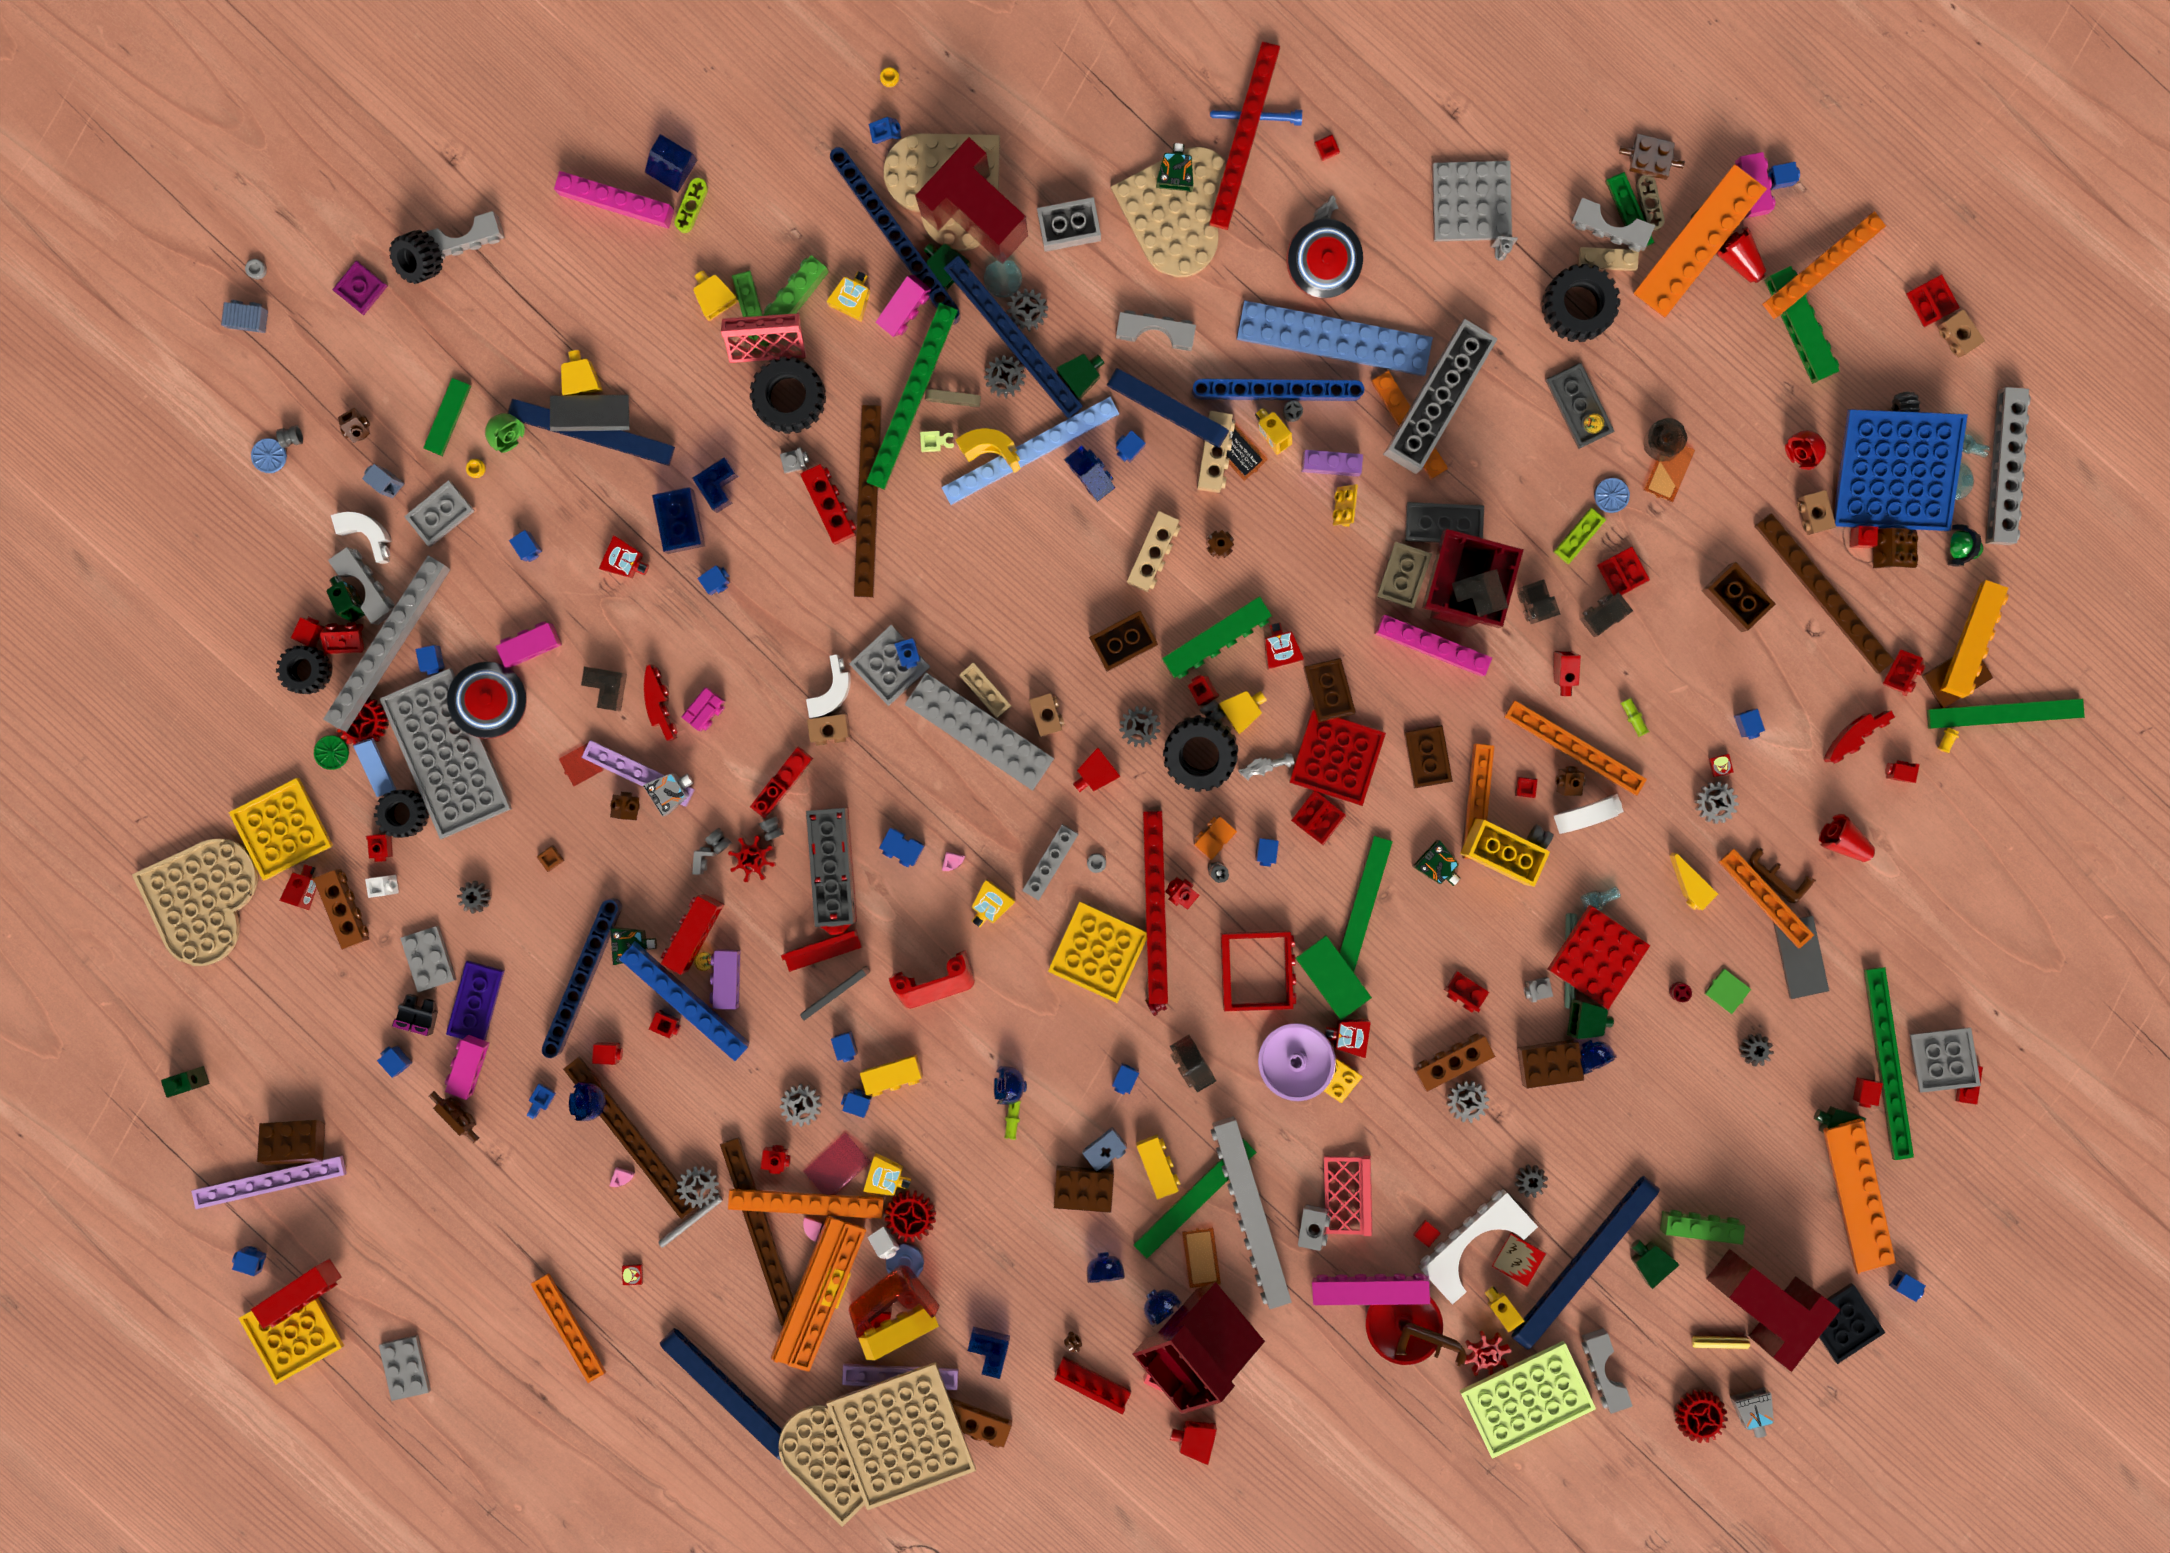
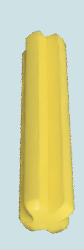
(1720, 1342)

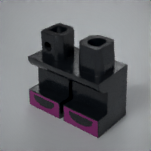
(416, 1018)

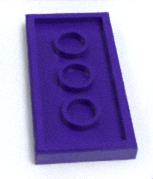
(475, 1001)

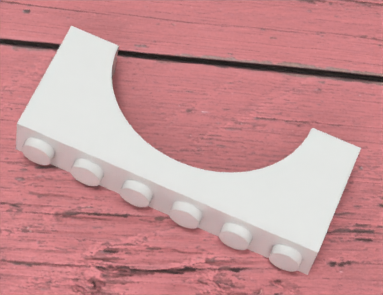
(1443, 1263)

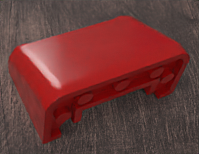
(914, 995)

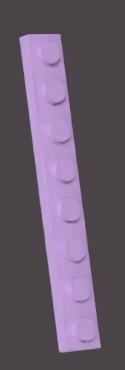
(268, 1182)

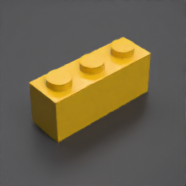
(891, 1075)
(1158, 1166)

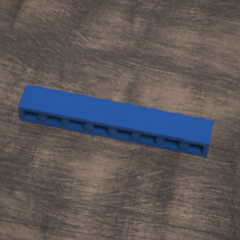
(684, 1001)

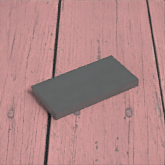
(1576, 402)
(589, 413)
(1428, 520)
(1803, 965)
(835, 992)

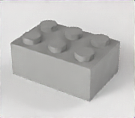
(1069, 224)

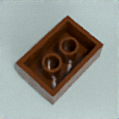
(1738, 597)
(1123, 641)
(1550, 1063)
(291, 1142)
(1083, 1189)

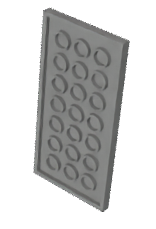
(444, 760)

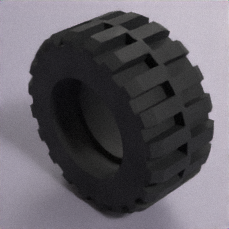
(1598, 285)
(778, 371)
(1191, 776)

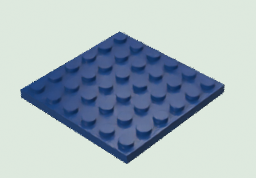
(1899, 469)

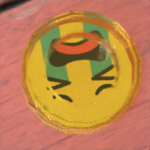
(1594, 423)
(703, 961)

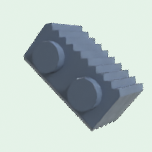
(244, 317)

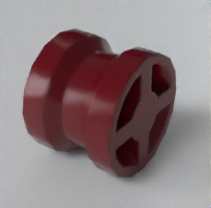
(1683, 994)
(1155, 1008)

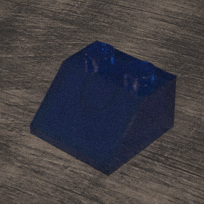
(669, 163)

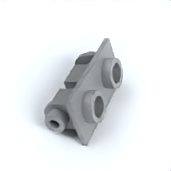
(1503, 245)

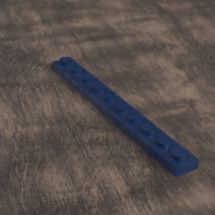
(1013, 337)

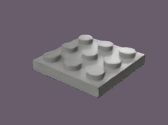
(882, 667)
(1945, 1060)

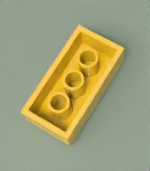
(1505, 852)

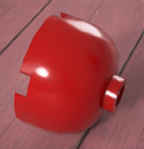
(1806, 449)

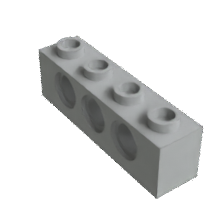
(1050, 862)

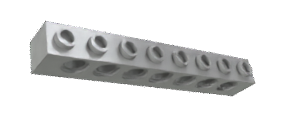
(2000, 474)

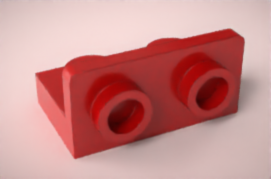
(342, 638)
(1904, 672)
(1466, 991)

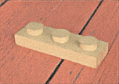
(1609, 258)
(985, 690)

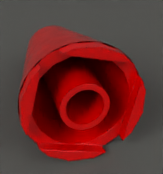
(1743, 256)
(1846, 839)

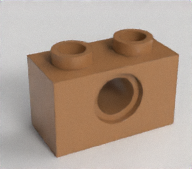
(1970, 335)
(1825, 516)
(838, 722)
(1044, 726)

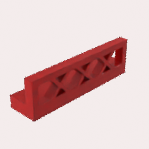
(822, 950)
(1092, 1385)

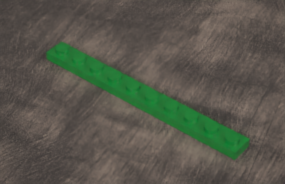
(912, 396)
(1888, 1063)

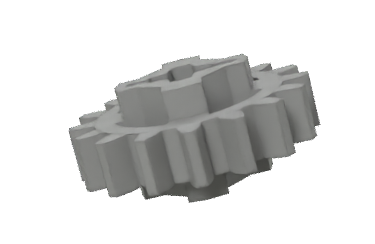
(1720, 796)
(1468, 1094)
(793, 1103)
(706, 1185)

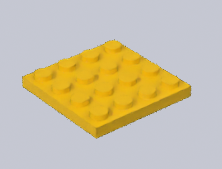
(280, 829)
(1098, 952)
(294, 1342)

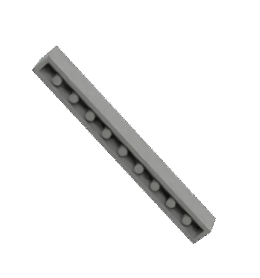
(386, 644)
(1251, 1211)

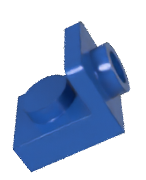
(884, 130)

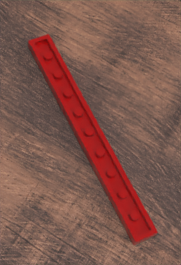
(1244, 135)
(1155, 907)

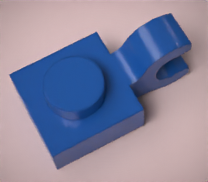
(541, 1099)

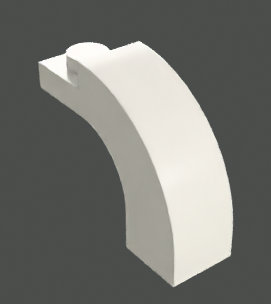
(352, 522)
(837, 693)
(1588, 814)

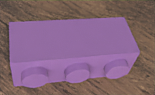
(1332, 463)
(725, 979)

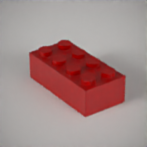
(692, 933)
(297, 1294)

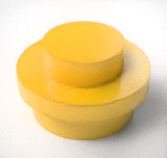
(889, 77)
(475, 468)

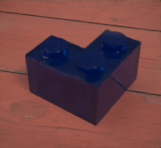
(1090, 472)
(712, 481)
(993, 1346)

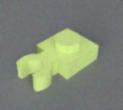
(932, 441)

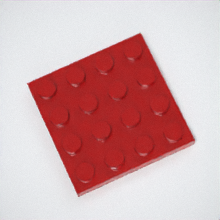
(1337, 758)
(1598, 957)

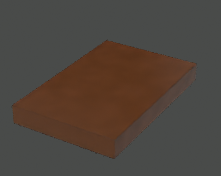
(1936, 676)
(1329, 690)
(1428, 756)

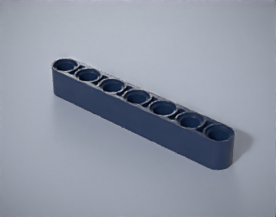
(1168, 407)

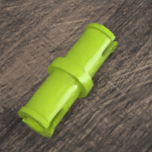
(1634, 717)
(1012, 1120)

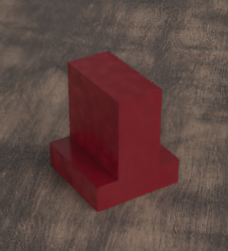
(965, 195)
(1461, 558)
(1787, 1318)
(1200, 1350)

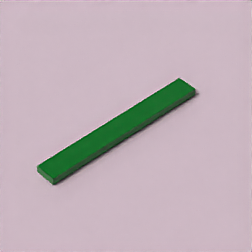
(2005, 713)
(1365, 900)
(1185, 1207)

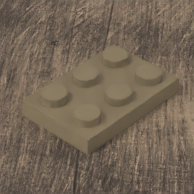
(1404, 575)

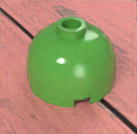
(503, 432)

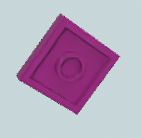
(359, 287)

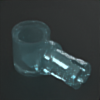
(1973, 447)
(1599, 899)

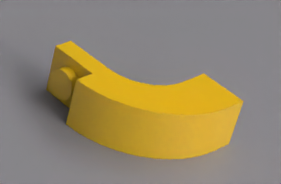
(988, 440)

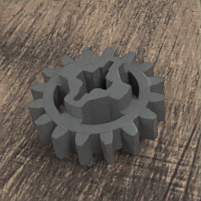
(1035, 309)
(996, 380)
(1151, 720)

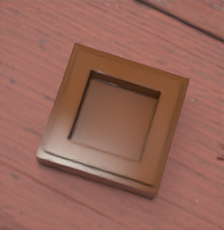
(550, 858)

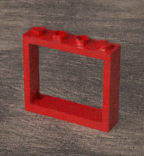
(1290, 979)

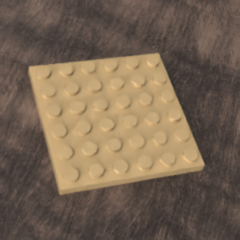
(901, 1436)

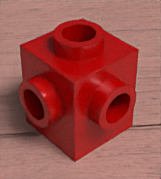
(1181, 893)
(770, 1163)

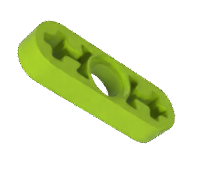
(680, 215)

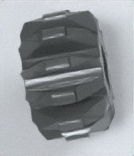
(1906, 402)
(471, 903)
(1762, 1052)
(1538, 1178)

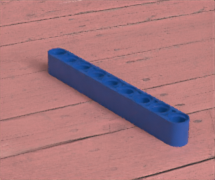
(1268, 394)

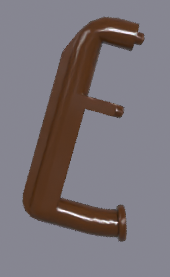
(1777, 884)
(1433, 1337)

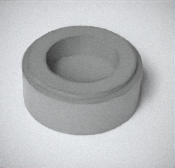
(256, 269)
(1096, 863)

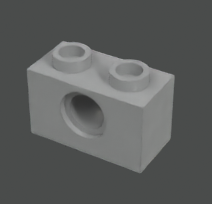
(1309, 1238)

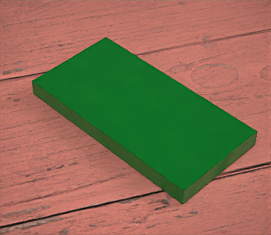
(1333, 977)

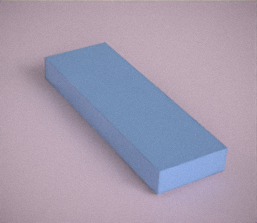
(374, 767)

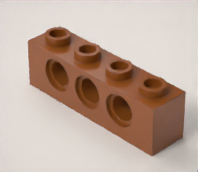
(332, 903)
(1482, 1054)
(983, 1419)

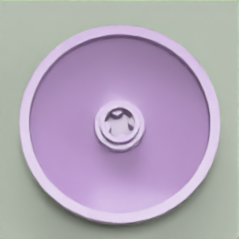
(1297, 1062)

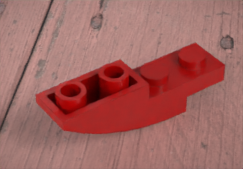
(654, 696)
(1851, 736)
(781, 782)

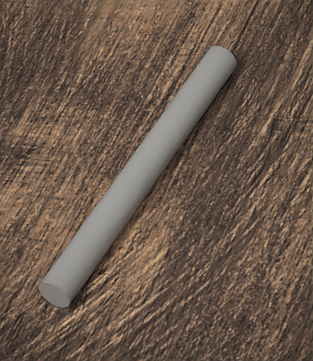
(690, 1221)

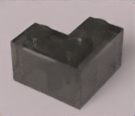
(1484, 590)
(1537, 602)
(1609, 611)
(610, 685)
(1193, 1066)

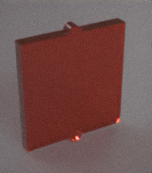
(578, 768)

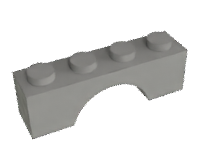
(1589, 217)
(484, 230)
(1132, 326)
(376, 605)
(1599, 1348)

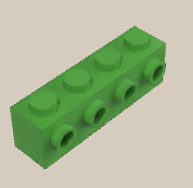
(799, 288)
(1702, 1227)

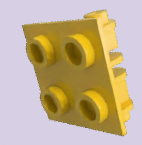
(1345, 505)
(1343, 1081)

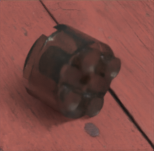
(1676, 439)

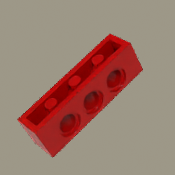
(811, 479)

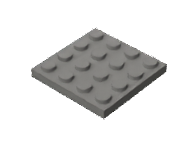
(1471, 200)

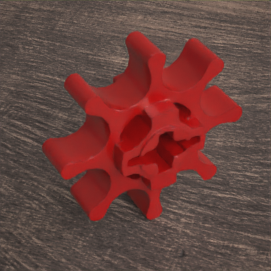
(747, 851)
(1487, 1353)

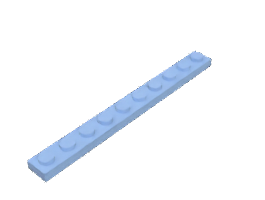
(1031, 450)

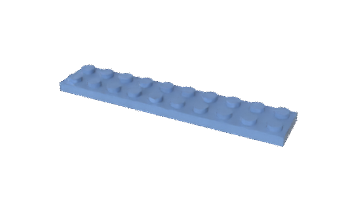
(1334, 338)

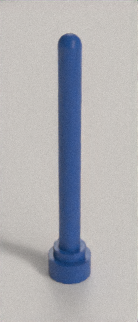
(1294, 117)

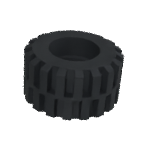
(416, 256)
(289, 664)
(386, 817)

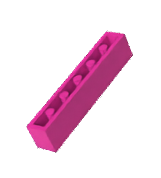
(614, 199)
(1433, 645)
(1371, 1290)

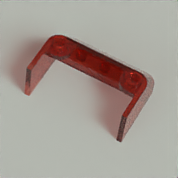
(896, 1286)

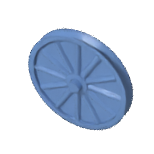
(268, 455)
(1612, 495)

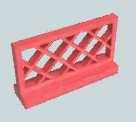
(762, 327)
(1364, 1191)

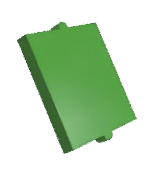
(1727, 991)

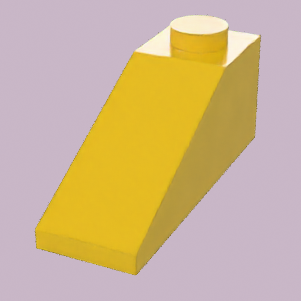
(1692, 885)

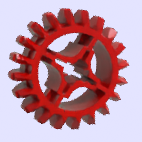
(363, 729)
(907, 1232)
(1704, 1400)

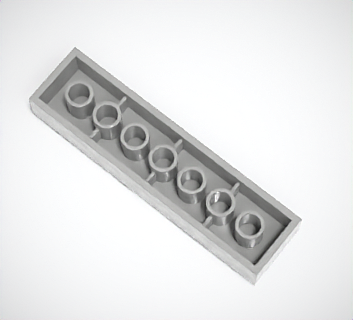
(1440, 396)
(979, 731)

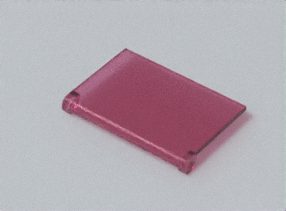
(837, 1166)

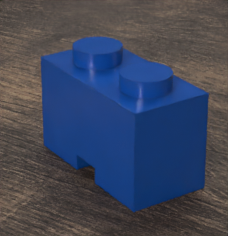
(896, 845)

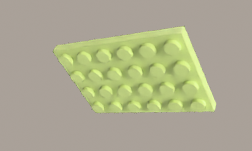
(1527, 1399)

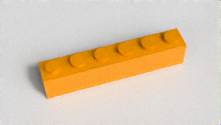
(1975, 638)

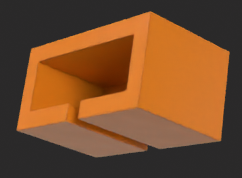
(1214, 838)

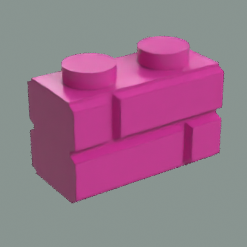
(704, 709)

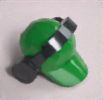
(1964, 545)

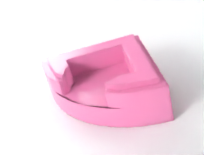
(952, 861)
(621, 1177)
(812, 1228)

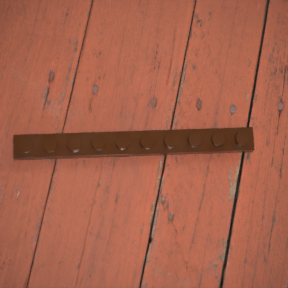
(867, 503)
(1824, 593)
(633, 1141)
(759, 1231)

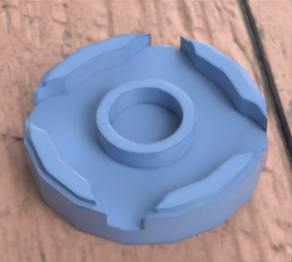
(909, 1256)

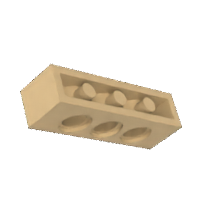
(1206, 481)
(1161, 522)

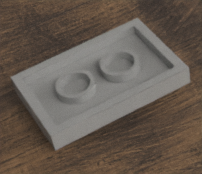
(439, 513)
(428, 958)
(404, 1367)

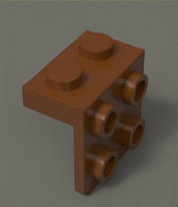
(1896, 548)

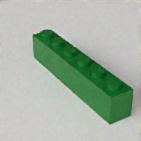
(1805, 331)
(1216, 637)

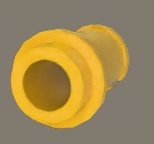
(1948, 740)

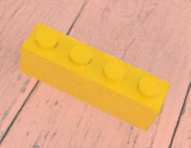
(896, 1332)

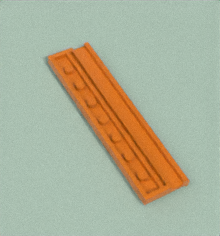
(1699, 240)
(1859, 1195)
(806, 1318)

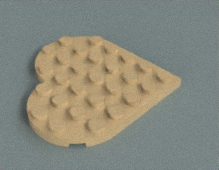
(917, 159)
(1174, 223)
(197, 898)
(818, 1462)

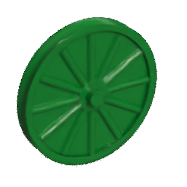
(331, 752)

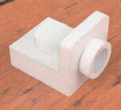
(382, 886)

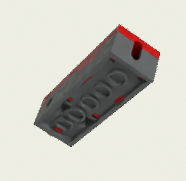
(831, 869)

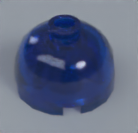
(1595, 1055)
(1009, 1085)
(586, 1101)
(1105, 1269)
(1160, 1305)

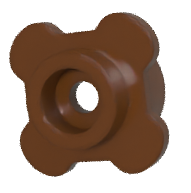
(1073, 1342)

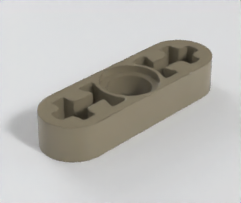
(1655, 196)
(952, 398)

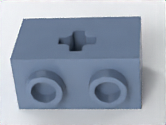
(382, 480)
(1109, 1139)

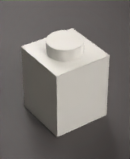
(884, 1243)

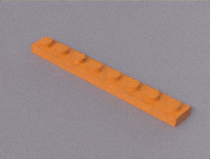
(1824, 265)
(1575, 748)
(805, 1203)

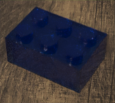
(678, 520)

